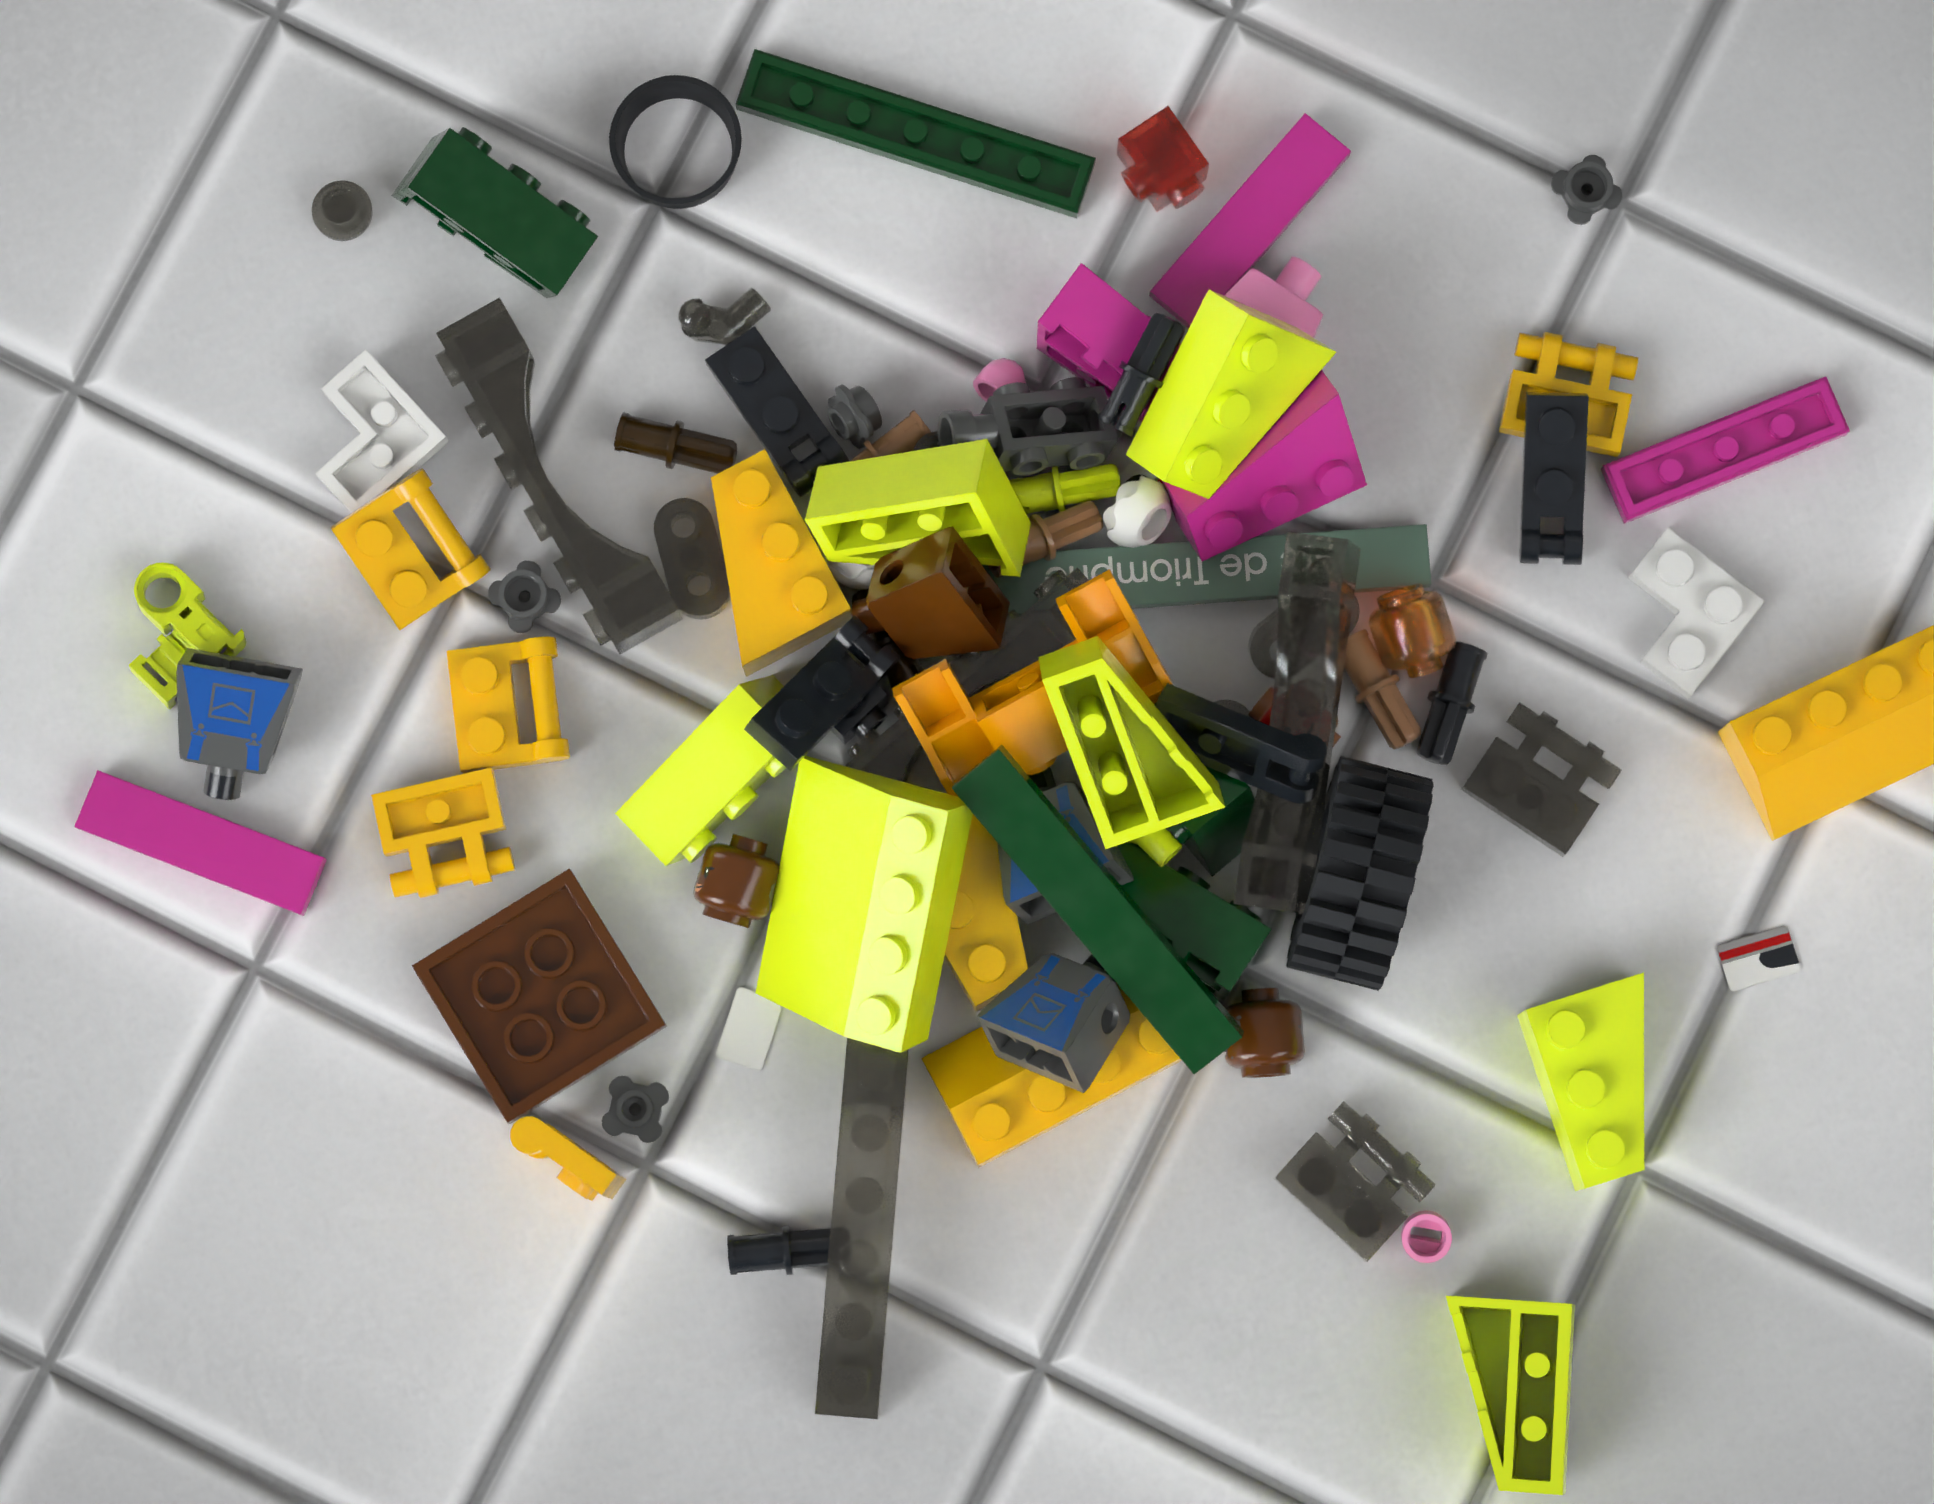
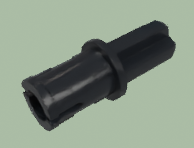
(1142, 373)
(1451, 703)
(778, 1250)

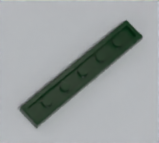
(915, 133)
(1098, 909)

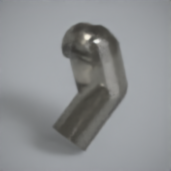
(720, 324)

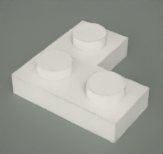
(392, 436)
(1707, 605)

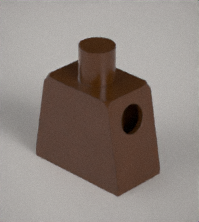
(934, 599)

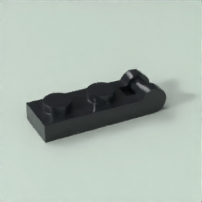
(774, 408)
(1553, 475)
(820, 694)
(1245, 746)

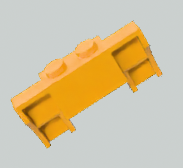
(1017, 710)

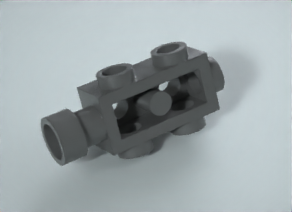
(1028, 426)

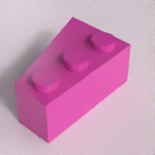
(1092, 331)
(1290, 471)

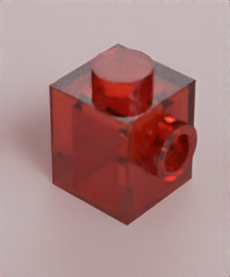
(1162, 162)

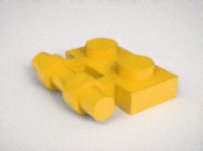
(1606, 407)
(439, 814)

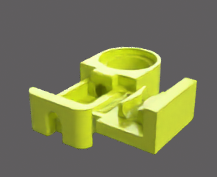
(192, 625)

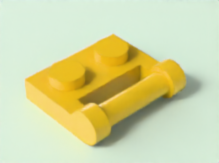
(392, 559)
(487, 705)
(580, 1168)

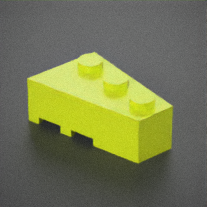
(896, 499)

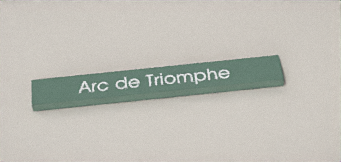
(1250, 571)

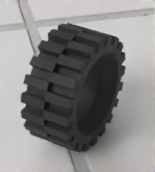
(1362, 873)

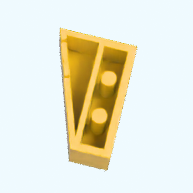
(773, 567)
(984, 932)

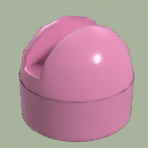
(996, 375)
(1425, 1248)

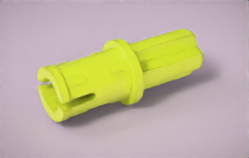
(1056, 489)

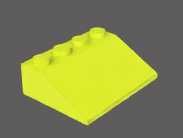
(864, 903)

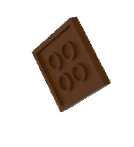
(539, 996)

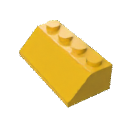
(1838, 736)
(1007, 1105)

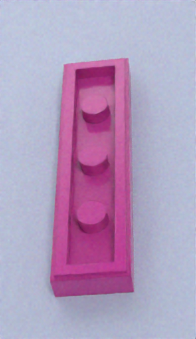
(1251, 219)
(1725, 450)
(200, 843)

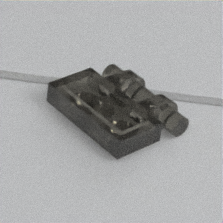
(1532, 795)
(1344, 1197)

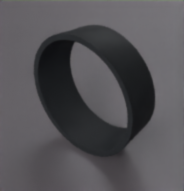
(672, 88)

